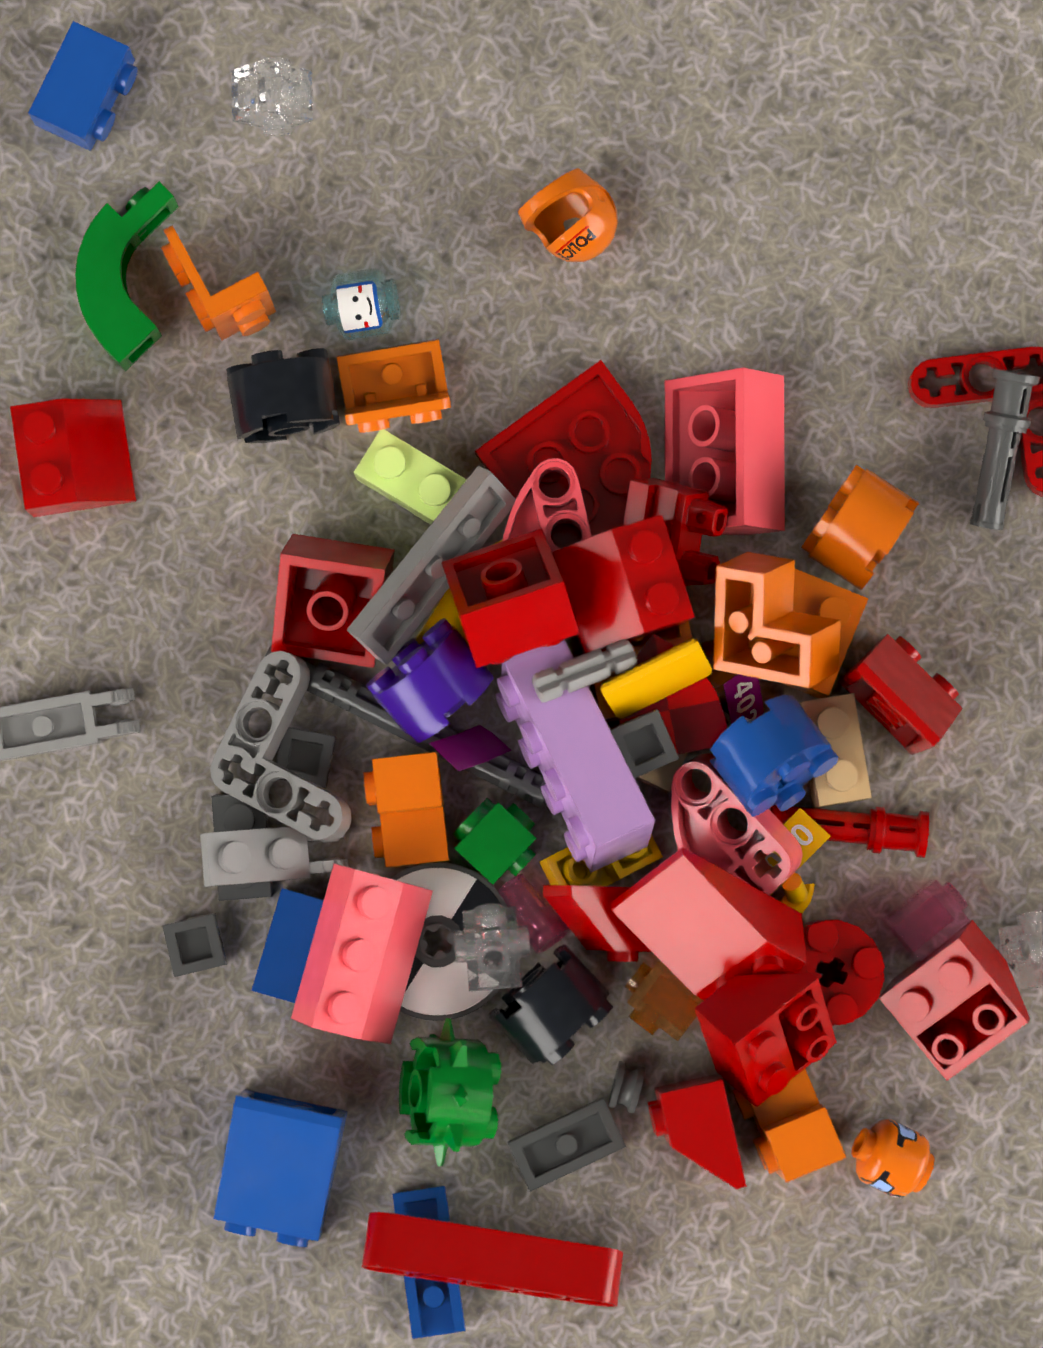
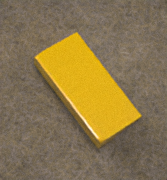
(656, 678)

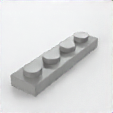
(420, 578)

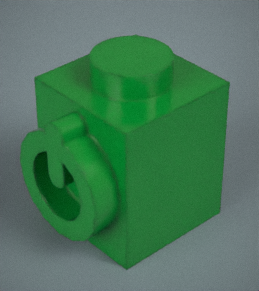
(496, 840)

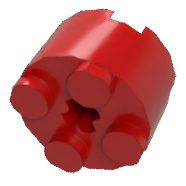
(859, 965)

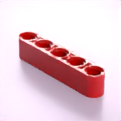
(492, 1259)

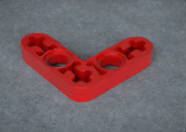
(946, 395)

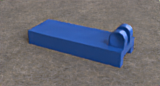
(432, 1305)

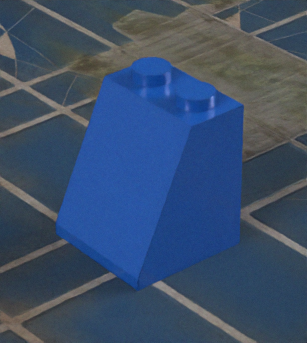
(279, 1167)

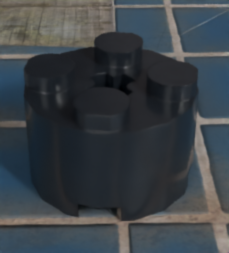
(282, 395)
(552, 1007)

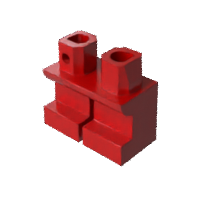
(686, 517)

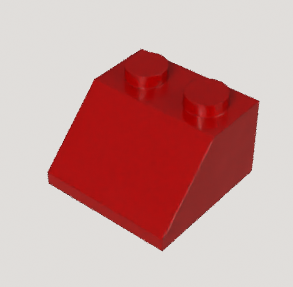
(72, 455)
(624, 584)
(322, 593)
(510, 598)
(699, 1125)

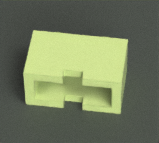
(407, 476)

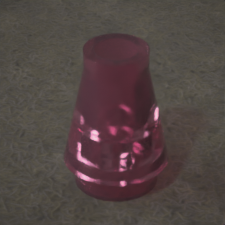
(533, 909)

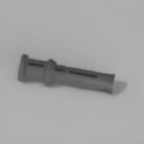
(1005, 423)

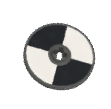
(437, 983)

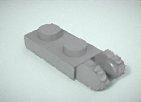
(60, 723)
(260, 856)

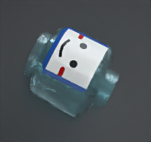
(362, 304)

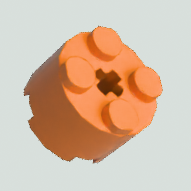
(859, 526)

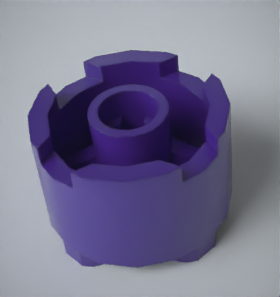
(430, 681)

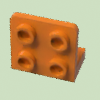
(233, 309)
(393, 385)

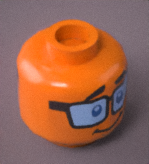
(893, 1158)

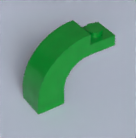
(103, 272)

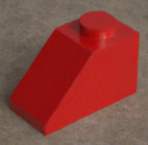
(590, 919)

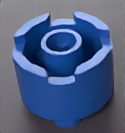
(772, 756)

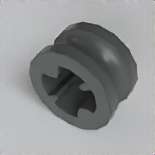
(626, 1087)

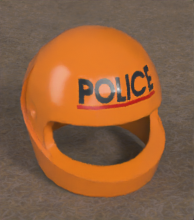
(568, 198)

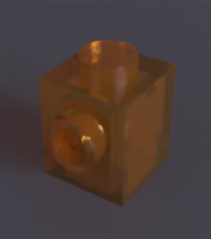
(660, 1000)

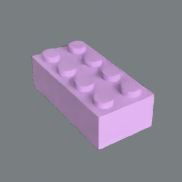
(578, 762)

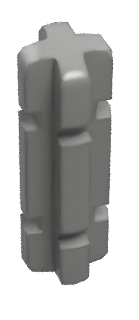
(584, 670)

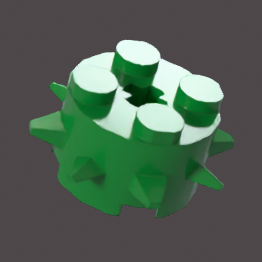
(449, 1092)

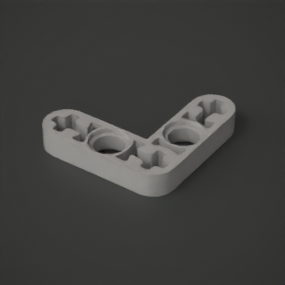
(257, 753)

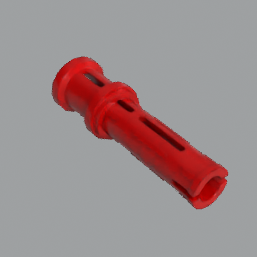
(880, 832)

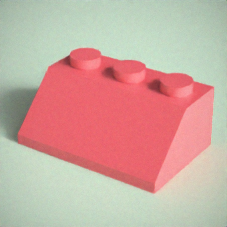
(730, 442)
(361, 955)

